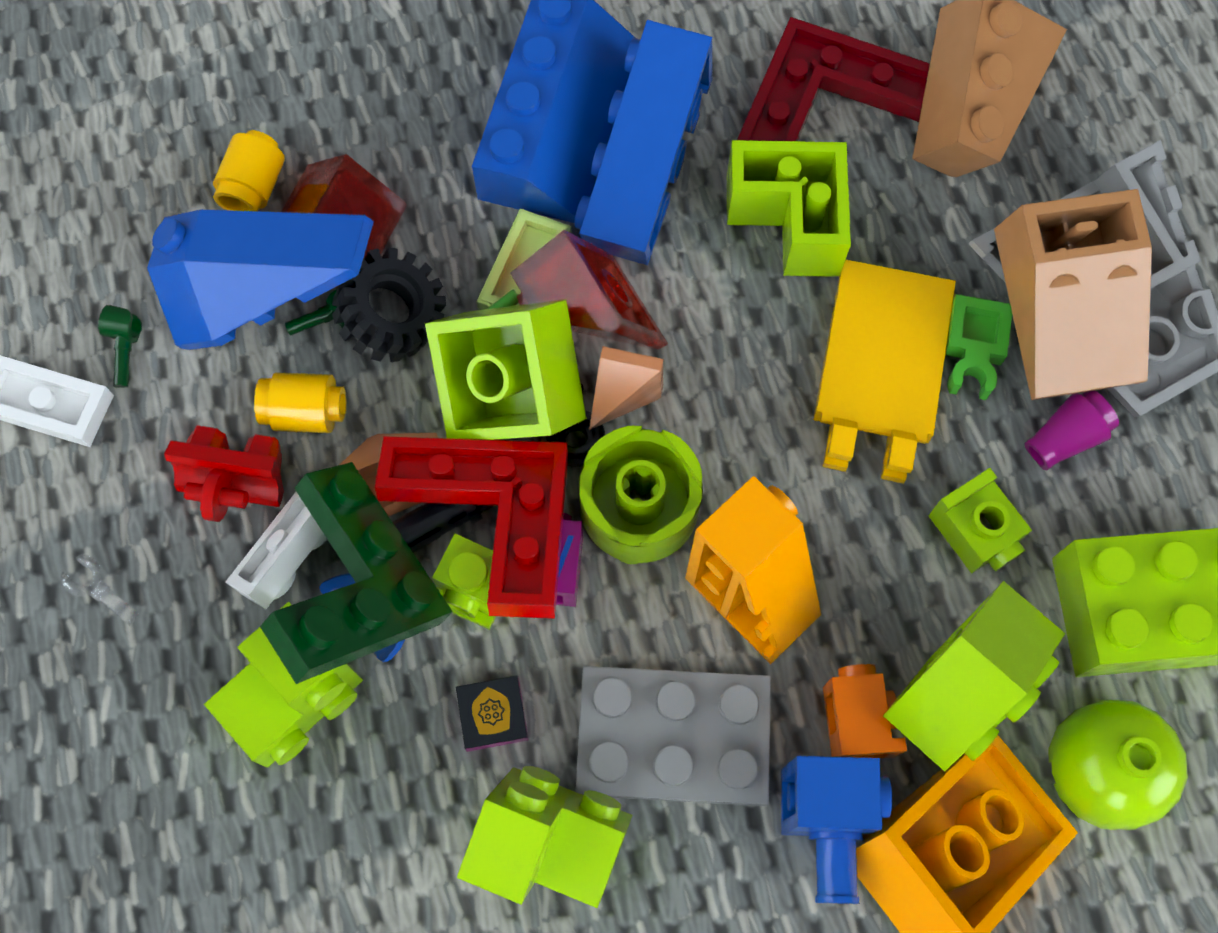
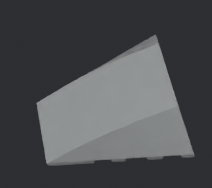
(1181, 312)

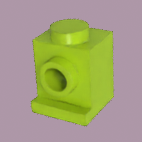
(960, 524)
(465, 580)

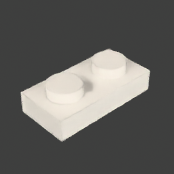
(51, 401)
(272, 561)

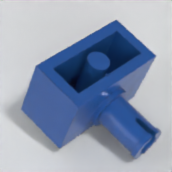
(836, 806)

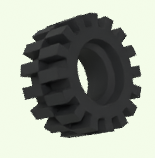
(370, 328)

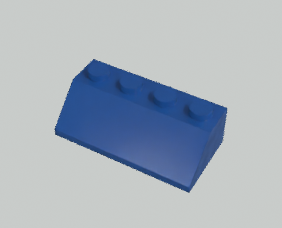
(552, 109)

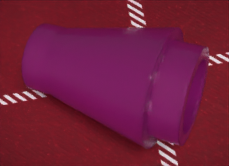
(1074, 428)

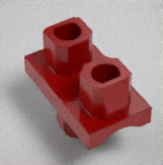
(226, 477)

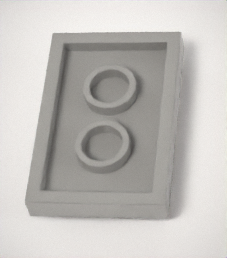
(674, 735)

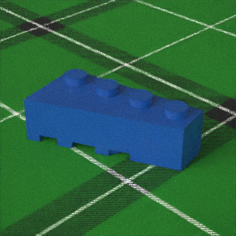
(645, 140)

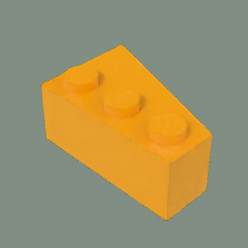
(756, 568)

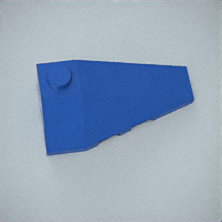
(240, 265)

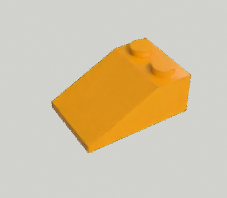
(963, 846)

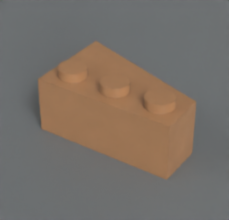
(981, 82)

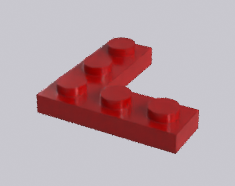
(517, 476)

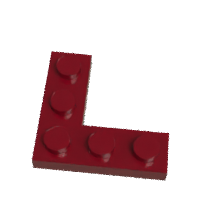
(827, 60)

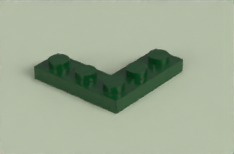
(391, 588)

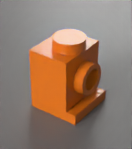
(856, 712)

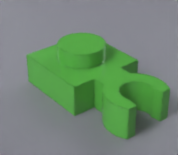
(979, 338)

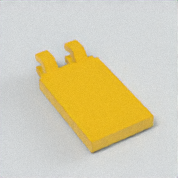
(884, 363)

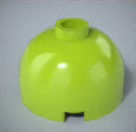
(1118, 764)

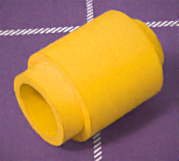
(248, 172)
(299, 402)

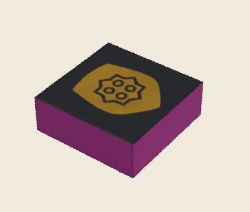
(491, 713)

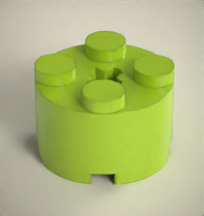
(646, 462)

